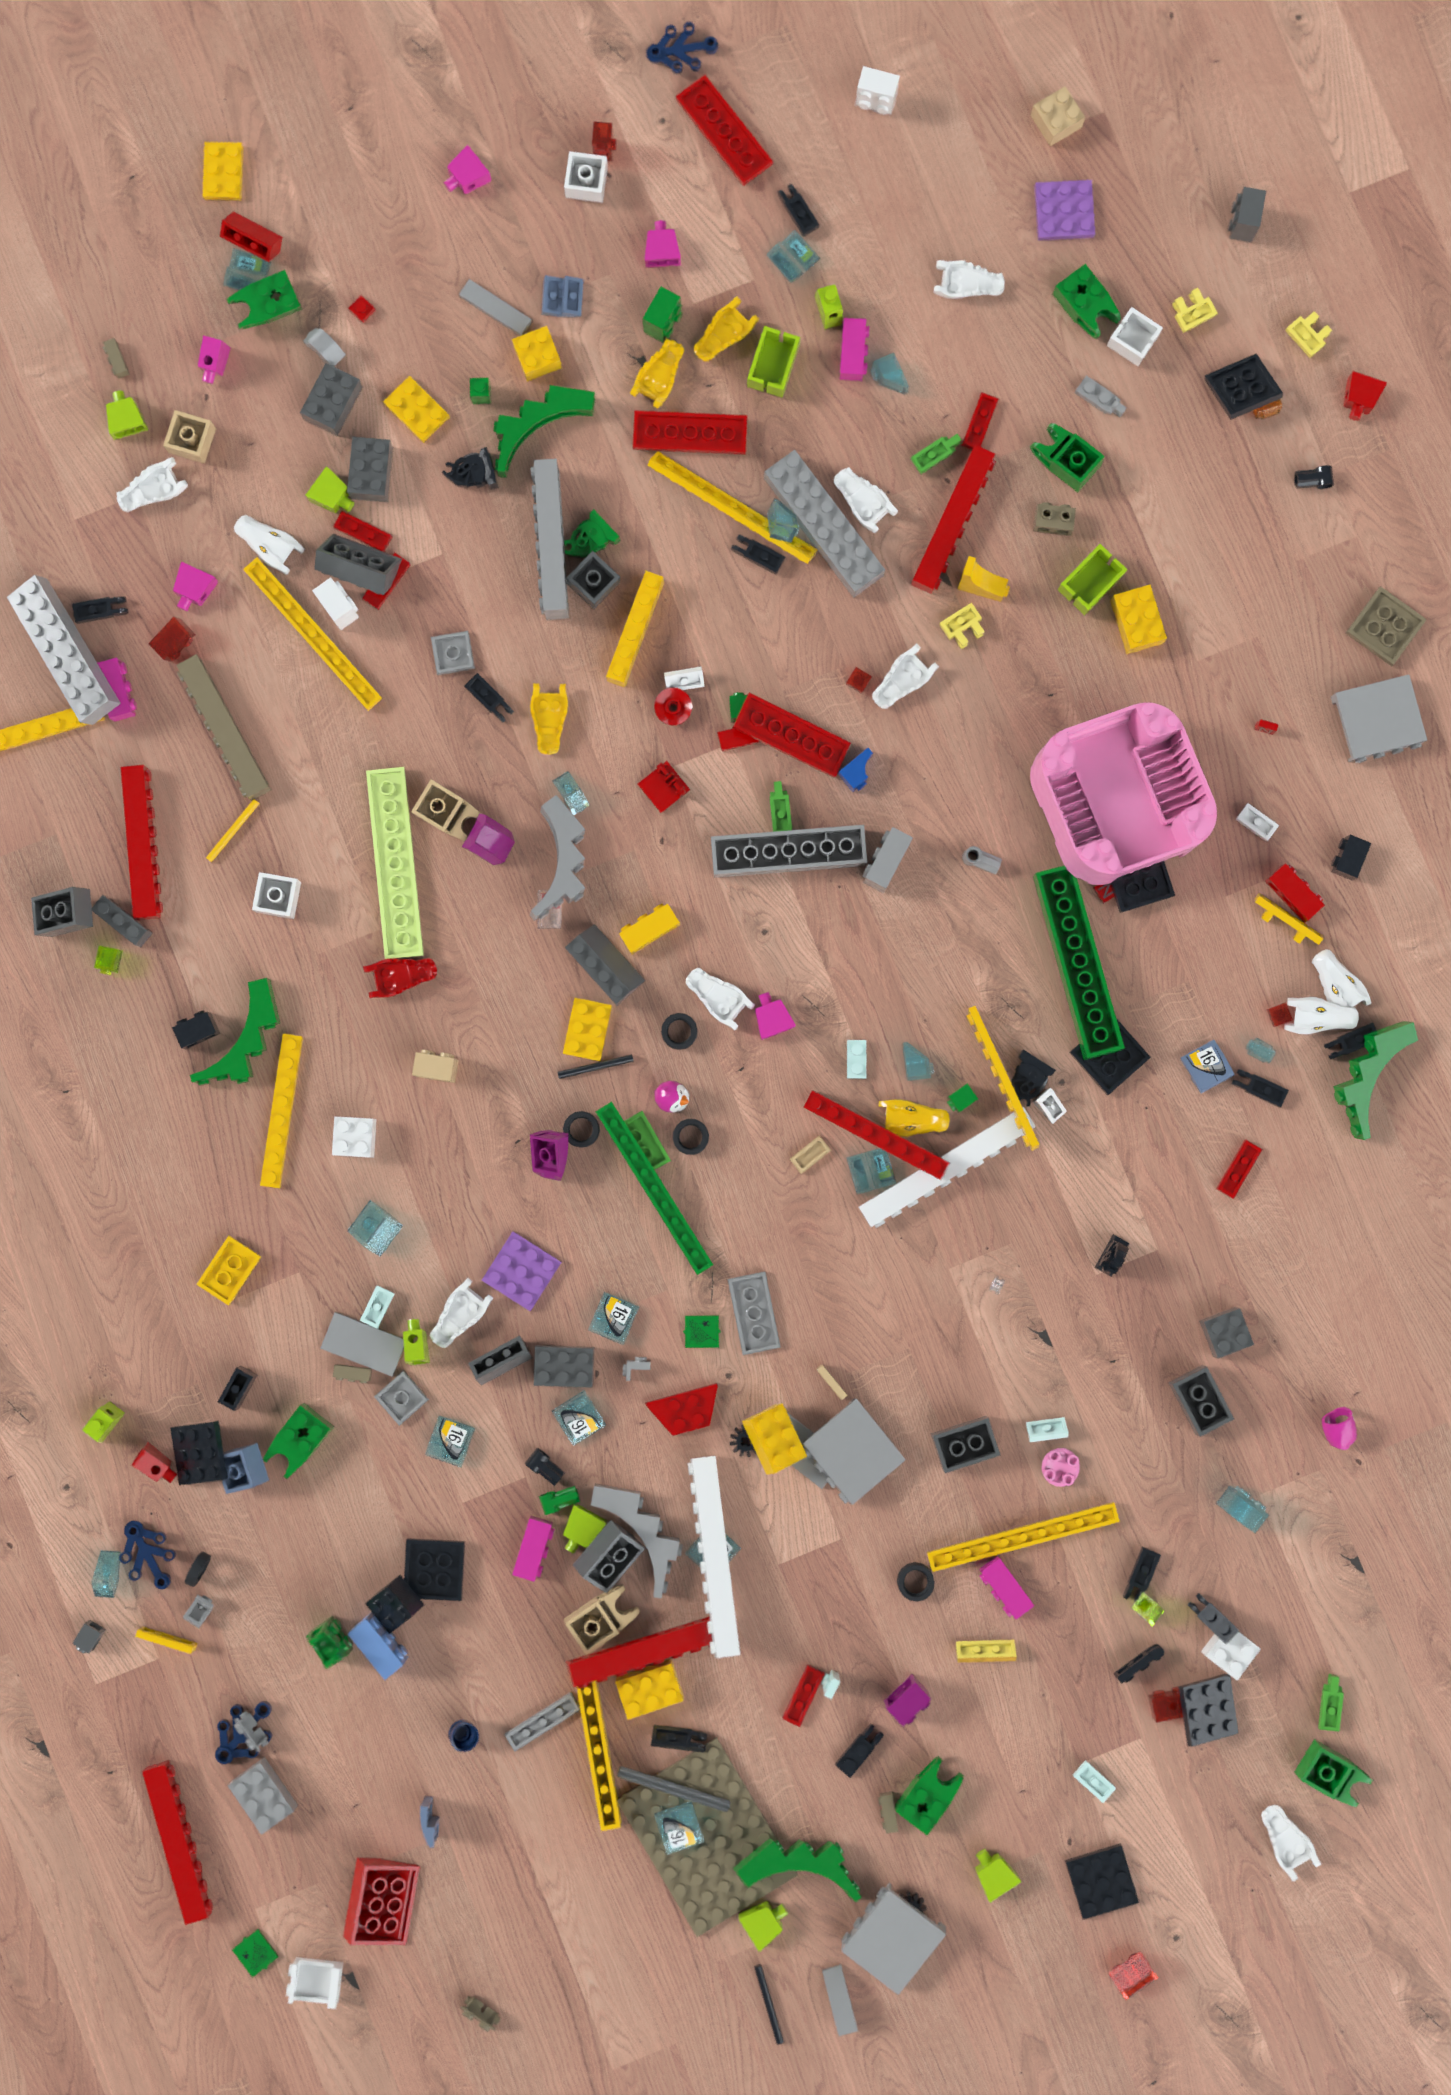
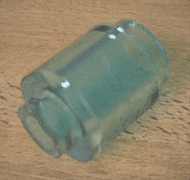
(1260, 1050)

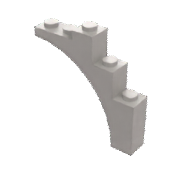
(566, 831)
(660, 1547)

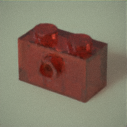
(603, 140)
(172, 639)
(1165, 1705)
(1132, 1975)

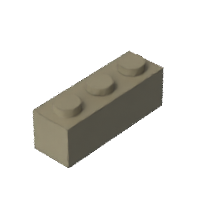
(115, 358)
(352, 1373)
(888, 1812)

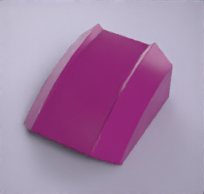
(489, 840)
(549, 1153)

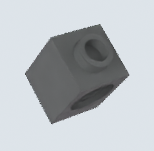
(88, 1637)

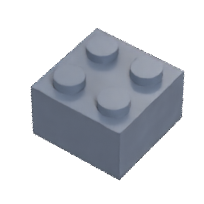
(244, 1468)

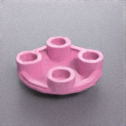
(1060, 1467)

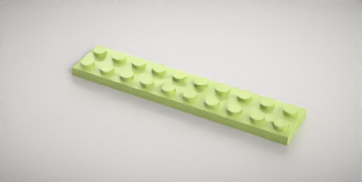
(394, 863)

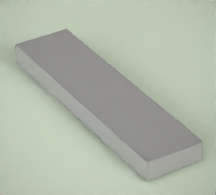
(495, 307)
(542, 1721)

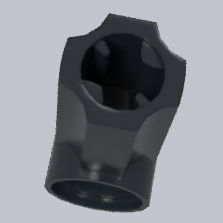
(1319, 477)
(540, 1463)

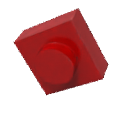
(361, 309)

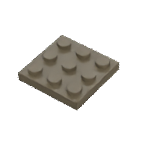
(1386, 626)

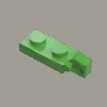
(935, 453)
(780, 809)
(1331, 1705)

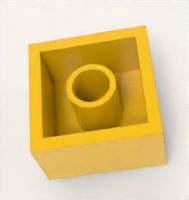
(537, 353)

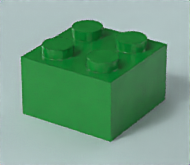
(662, 315)

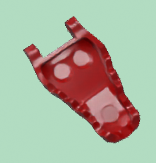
(398, 975)

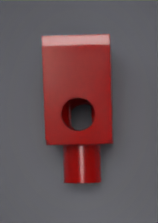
(1362, 394)
(148, 1458)

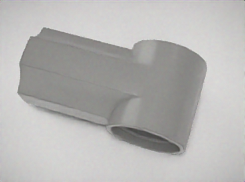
(983, 860)

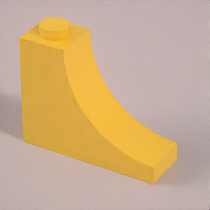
(982, 582)

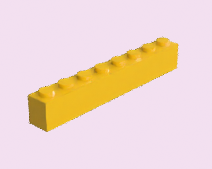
(599, 1757)

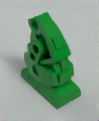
(594, 536)

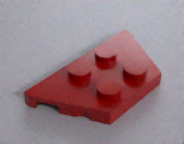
(685, 1410)

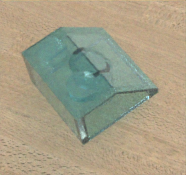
(375, 1228)

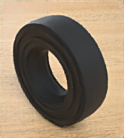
(197, 1569)

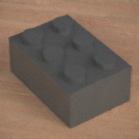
(331, 399)
(370, 469)
(62, 912)
(564, 1366)
(1201, 1400)
(965, 1444)
(608, 1556)

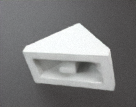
(1050, 1105)

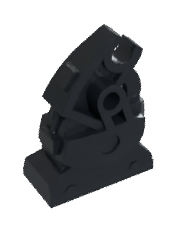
(475, 470)
(1030, 1074)
(1113, 1256)

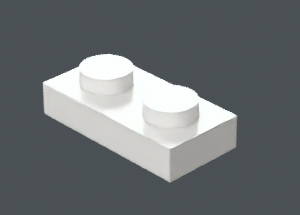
(685, 678)
(1257, 822)

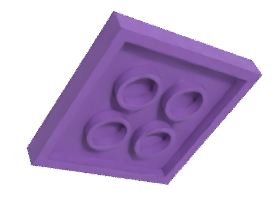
(1064, 210)
(521, 1271)

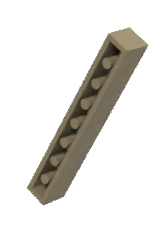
(223, 727)

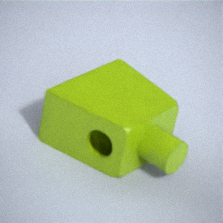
(829, 303)
(124, 416)
(329, 492)
(416, 1352)
(103, 1423)
(582, 1528)
(995, 1875)
(763, 1923)

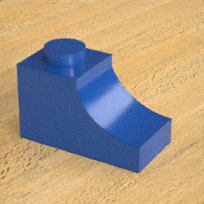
(854, 772)

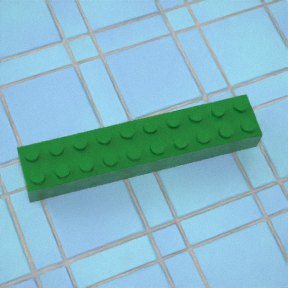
(1078, 962)

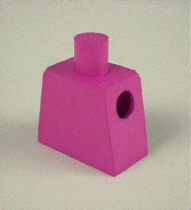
(466, 172)
(662, 247)
(213, 358)
(192, 586)
(772, 1017)

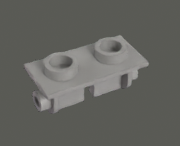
(245, 1726)

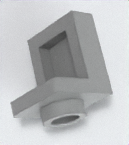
(639, 1363)
(198, 1611)

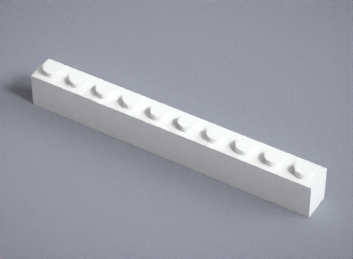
(962, 1157)
(715, 1557)

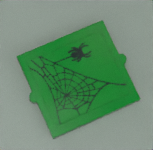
(702, 1331)
(255, 1953)

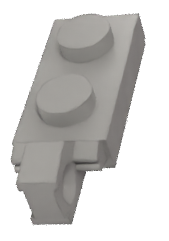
(1100, 397)

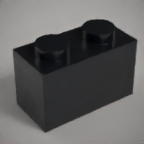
(1350, 857)
(195, 1030)
(237, 1388)

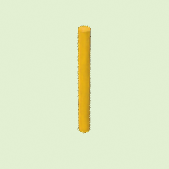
(232, 830)

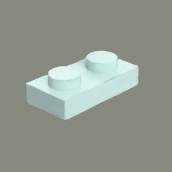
(856, 1059)
(377, 1306)
(1047, 1429)
(830, 1683)
(1094, 1781)

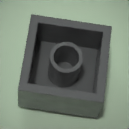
(1247, 214)
(593, 580)
(1226, 1332)

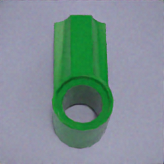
(554, 1501)

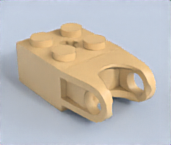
(453, 813)
(604, 1614)

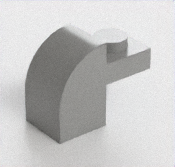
(324, 346)

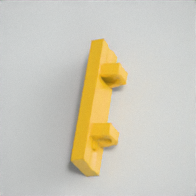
(1303, 929)

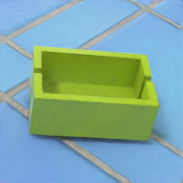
(773, 362)
(1092, 579)

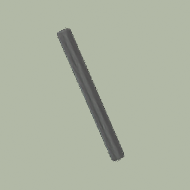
(673, 1789)

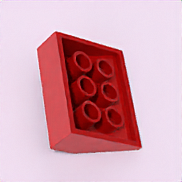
(380, 1902)

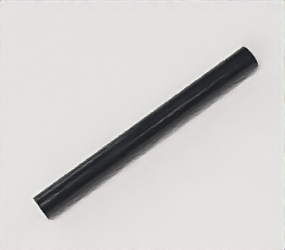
(595, 1066)
(769, 2004)

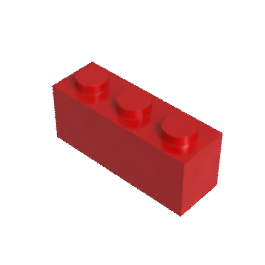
(251, 236)
(1295, 892)

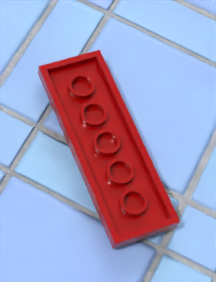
(724, 130)
(690, 432)
(791, 735)

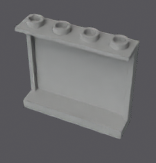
(1380, 718)
(852, 1452)
(892, 1939)

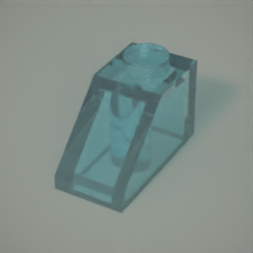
(889, 374)
(782, 522)
(571, 793)
(916, 1064)
(106, 1574)

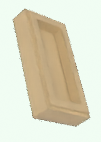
(810, 1154)
(831, 1382)

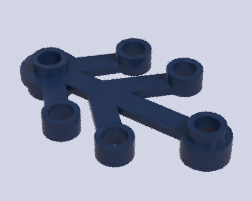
(680, 50)
(145, 1552)
(230, 1748)

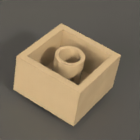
(1057, 116)
(189, 436)
(435, 1067)

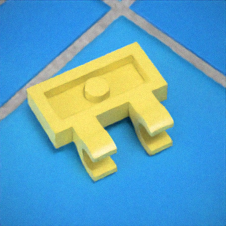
(1196, 314)
(1305, 336)
(959, 622)

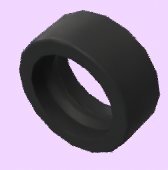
(674, 1017)
(692, 1122)
(596, 1129)
(915, 1596)

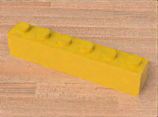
(635, 629)

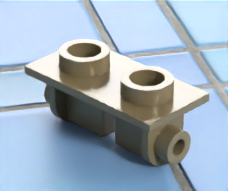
(486, 2018)

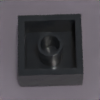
(394, 1604)

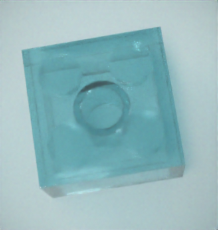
(1239, 1506)

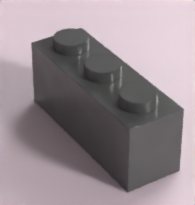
(121, 921)
(500, 1360)

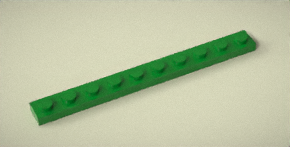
(654, 1188)

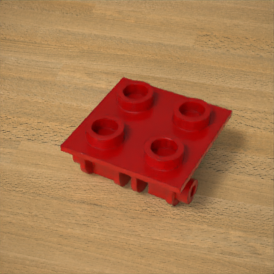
(663, 786)

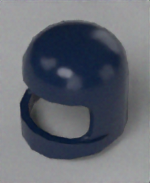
(460, 1738)

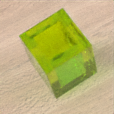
(108, 960)
(1147, 1609)

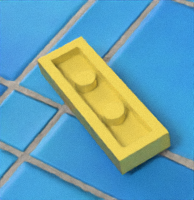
(985, 1651)

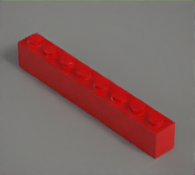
(954, 516)
(140, 842)
(877, 1135)
(638, 1653)
(177, 1842)

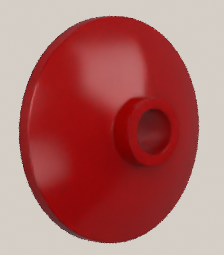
(671, 697)

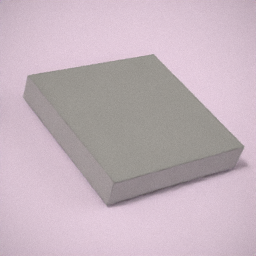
(452, 653)
(401, 1398)

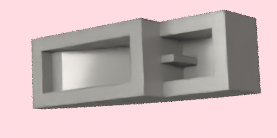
(840, 2000)

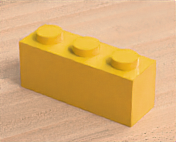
(649, 928)

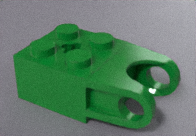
(1089, 304)
(262, 306)
(1069, 457)
(296, 1445)
(330, 1642)
(1330, 1773)
(929, 1790)

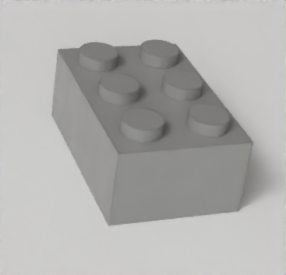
(886, 859)
(263, 1795)

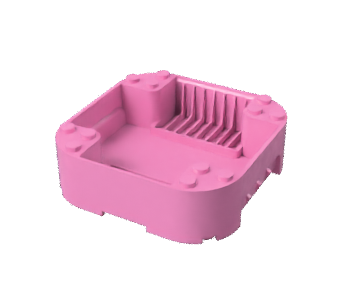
(1123, 792)

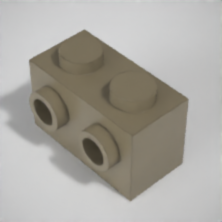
(1054, 519)

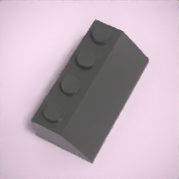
(357, 564)
(605, 964)

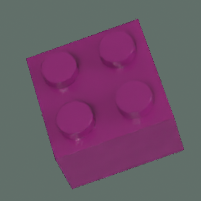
(907, 1700)

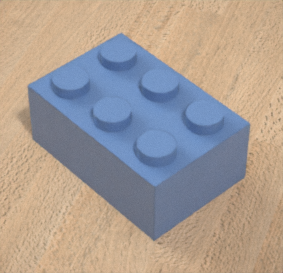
(378, 1646)

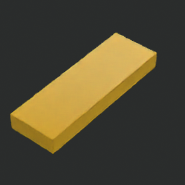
(166, 1640)

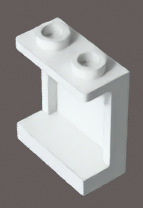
(315, 1981)

